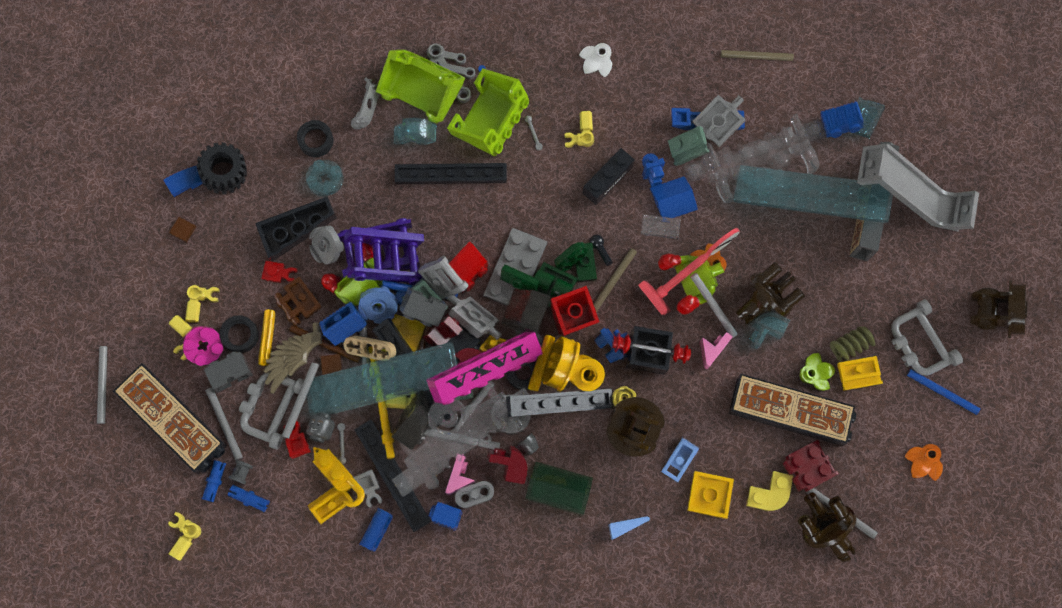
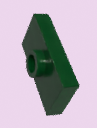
(586, 267)
(518, 279)

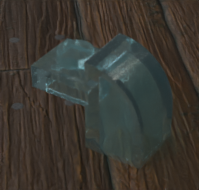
(415, 130)
(770, 324)

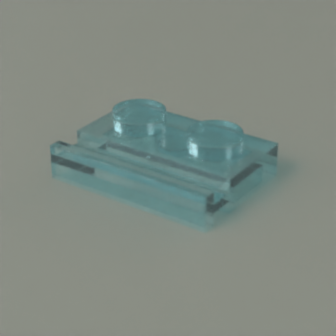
(871, 113)

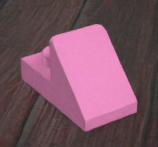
(711, 352)
(456, 480)

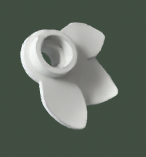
(596, 61)

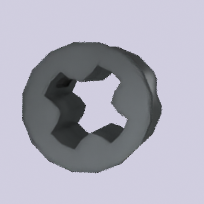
(240, 471)

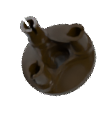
(769, 295)
(829, 526)

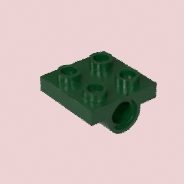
(554, 281)

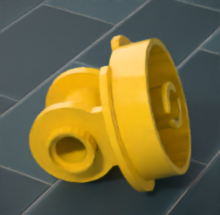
(567, 365)

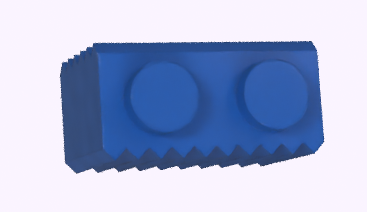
(842, 120)
(342, 324)
(445, 516)

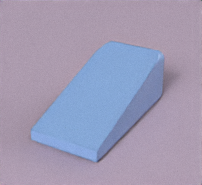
(680, 458)
(619, 528)

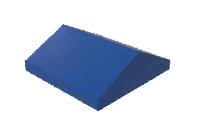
(674, 198)

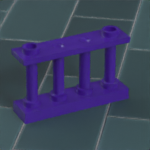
(400, 225)
(393, 240)

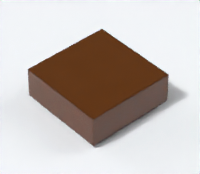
(182, 229)
(331, 363)

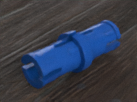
(213, 481)
(248, 498)

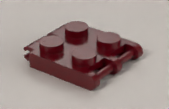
(809, 466)

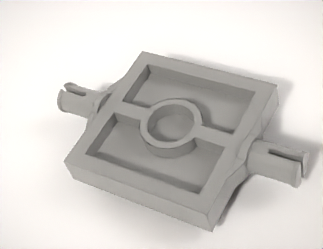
(720, 119)
(473, 317)

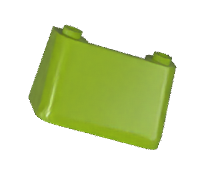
(419, 83)

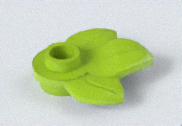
(820, 372)

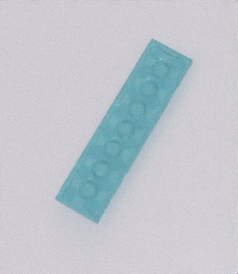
(812, 194)
(378, 380)

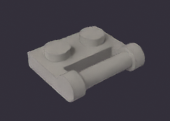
(439, 281)

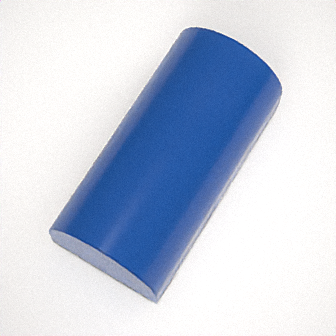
(376, 530)

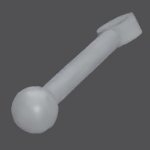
(528, 119)
(341, 427)

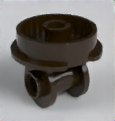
(987, 316)
(635, 426)

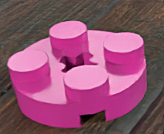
(191, 344)

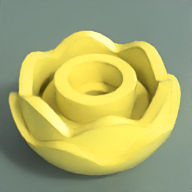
(622, 392)

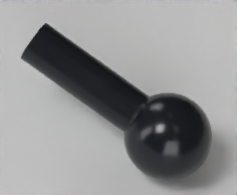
(598, 242)

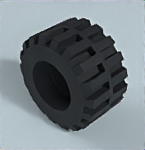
(218, 154)

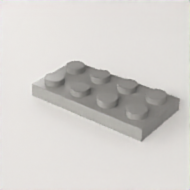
(520, 252)

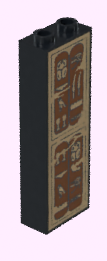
(792, 410)
(170, 419)

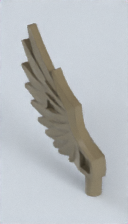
(291, 356)

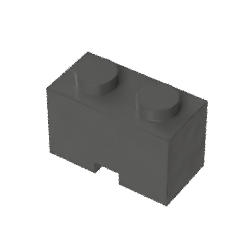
(418, 306)
(227, 370)

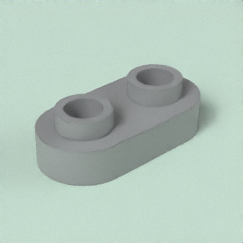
(474, 494)

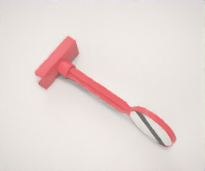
(656, 296)

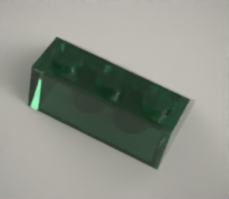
(559, 488)

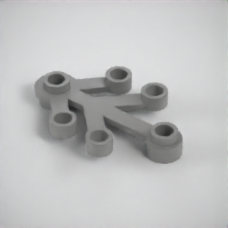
(440, 58)

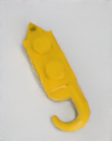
(337, 475)

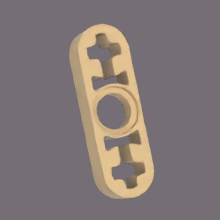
(362, 350)

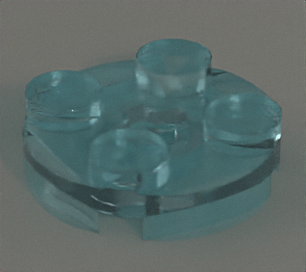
(319, 169)

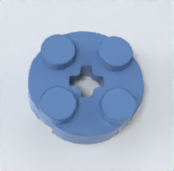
(378, 295)

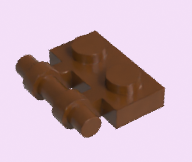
(302, 297)

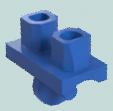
(653, 169)
(606, 338)

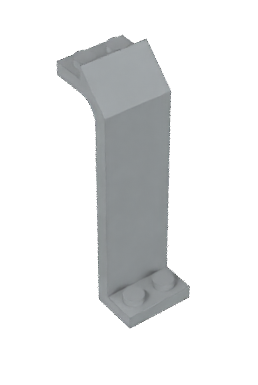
(939, 208)

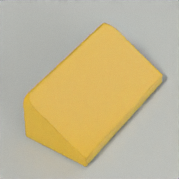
(329, 504)

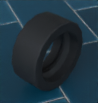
(312, 125)
(230, 322)

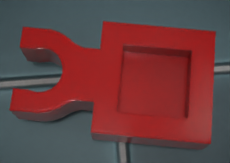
(275, 272)
(297, 443)

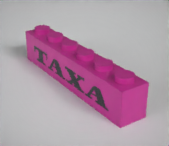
(484, 367)

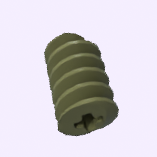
(851, 342)

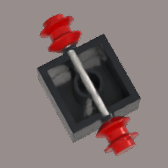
(650, 349)

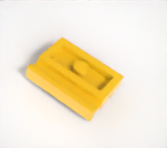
(859, 373)

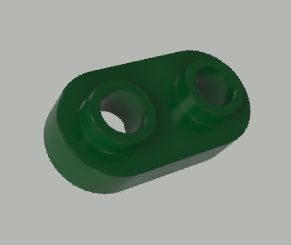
(571, 256)

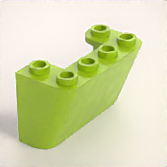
(493, 113)

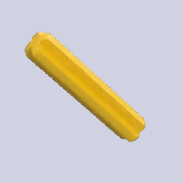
(266, 337)
(541, 363)

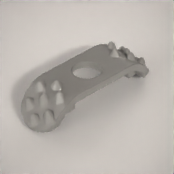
(365, 115)

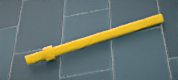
(387, 438)

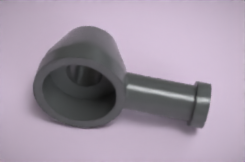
(529, 445)

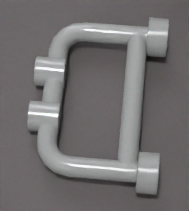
(923, 309)
(247, 408)

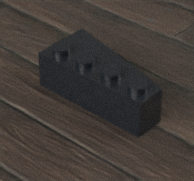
(292, 227)

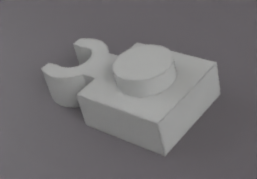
(370, 485)

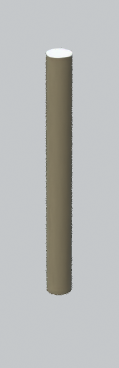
(757, 55)
(615, 277)

